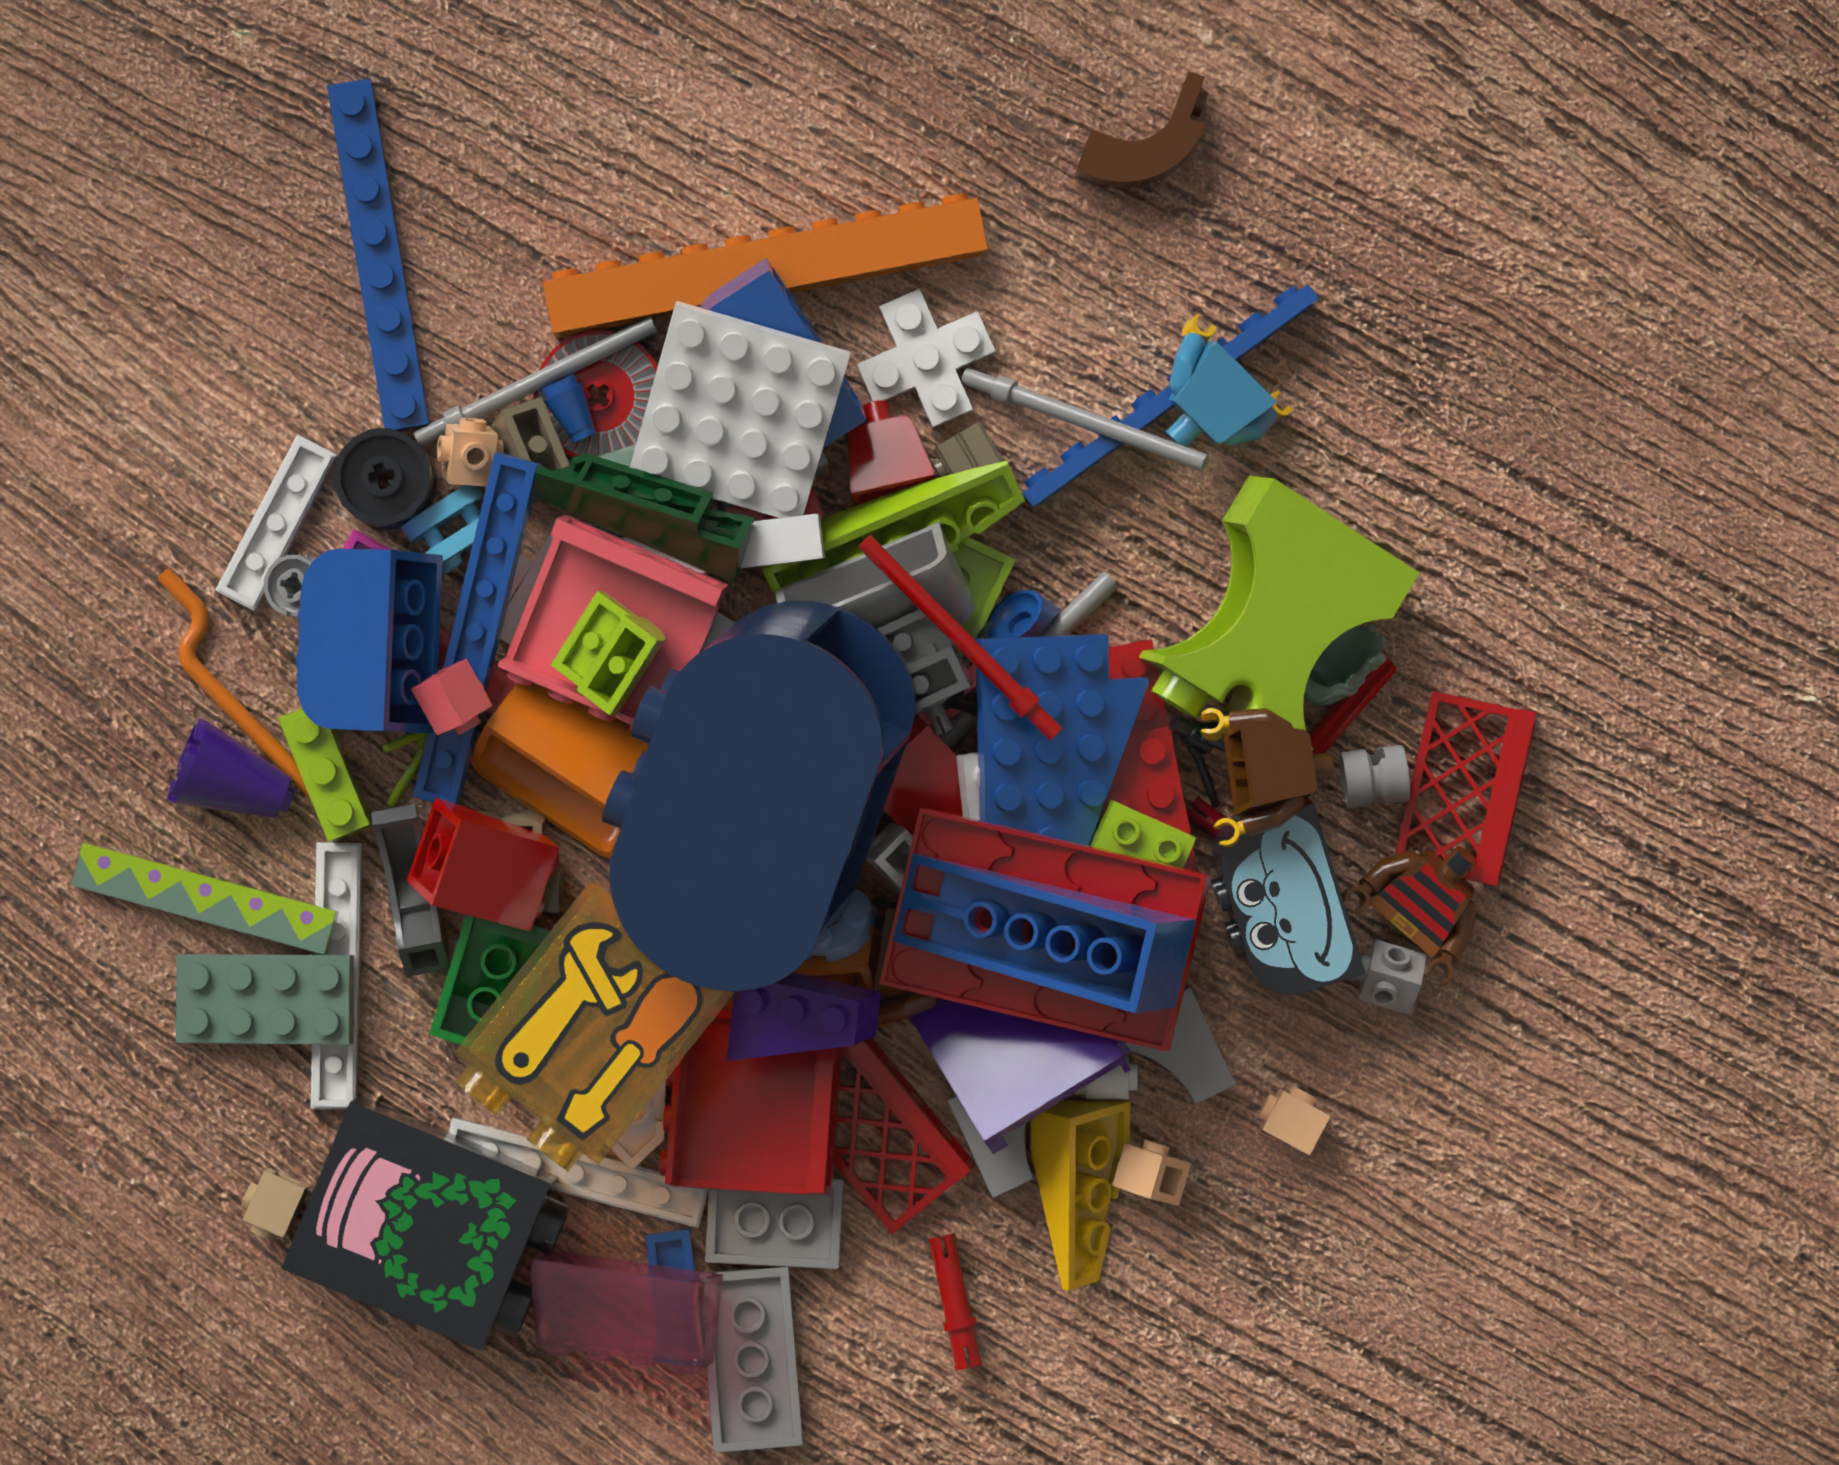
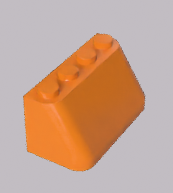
(557, 761)

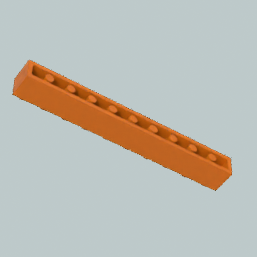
(803, 260)

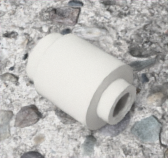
(1113, 1084)

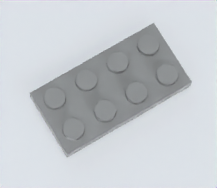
(755, 1363)

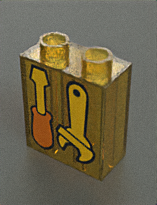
(584, 1033)

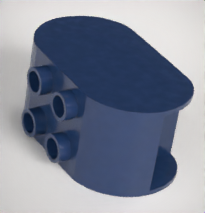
(757, 793)

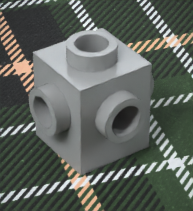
(1391, 976)

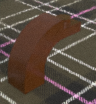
(1138, 163)

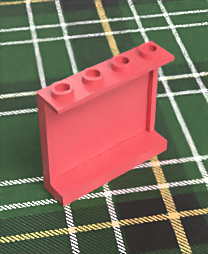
(649, 585)

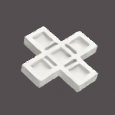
(926, 358)

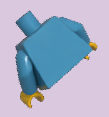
(1217, 394)

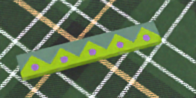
(204, 898)

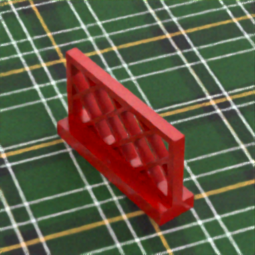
(1505, 789)
(915, 1117)

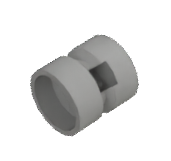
(1374, 776)

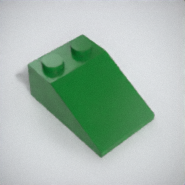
(480, 970)

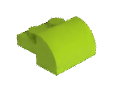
(608, 652)

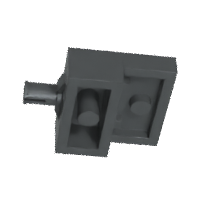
(932, 663)

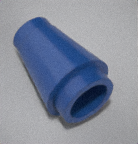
(570, 407)

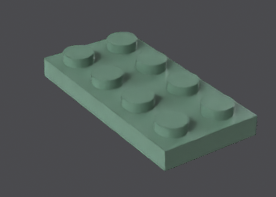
(265, 999)

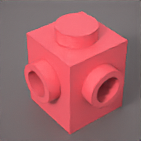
(452, 698)

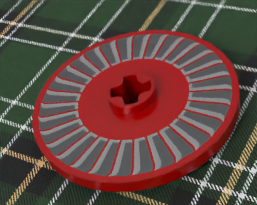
(630, 382)

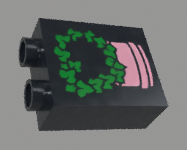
(426, 1225)

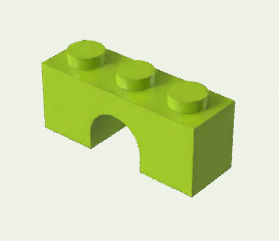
(326, 776)

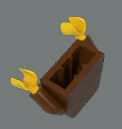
(1267, 768)

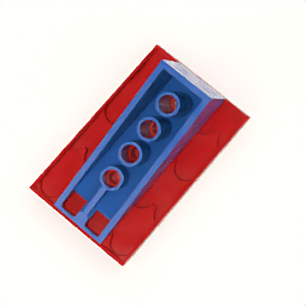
(1045, 929)

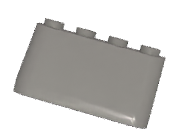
(869, 594)

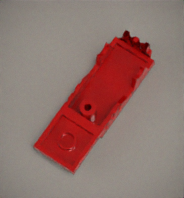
(1148, 767)

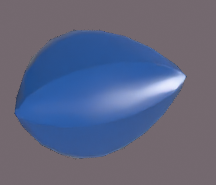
(1022, 615)

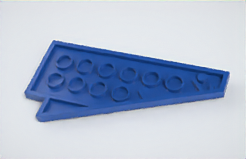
(1061, 782)

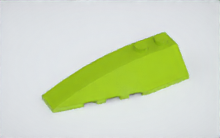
(959, 502)

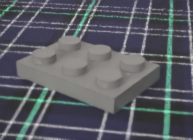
(774, 1228)

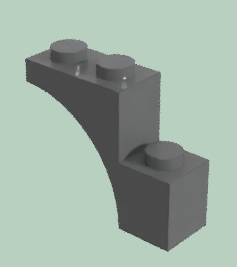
(417, 923)

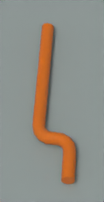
(213, 687)

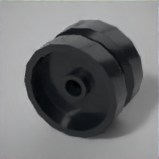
(363, 464)

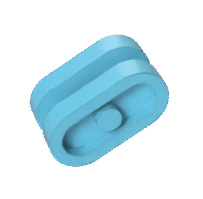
(428, 522)

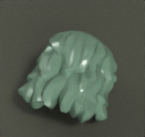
(1345, 665)

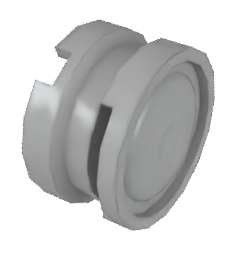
(284, 583)

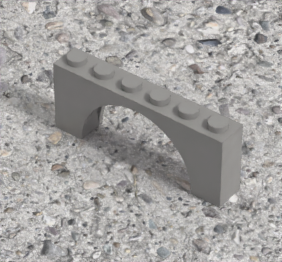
(1192, 1060)

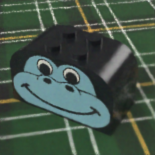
(1286, 905)

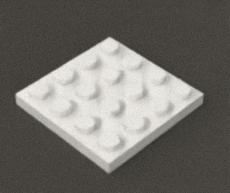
(739, 410)

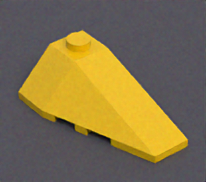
(1075, 1165)

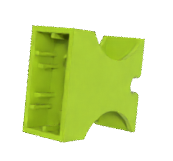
(1289, 595)

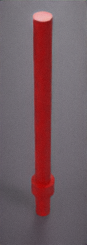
(1023, 701)

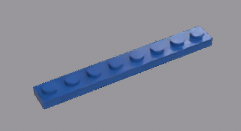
(378, 255)
(1151, 406)
(481, 614)

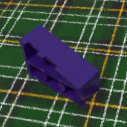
(800, 1016)

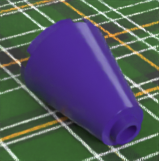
(228, 776)

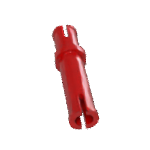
(955, 1302)

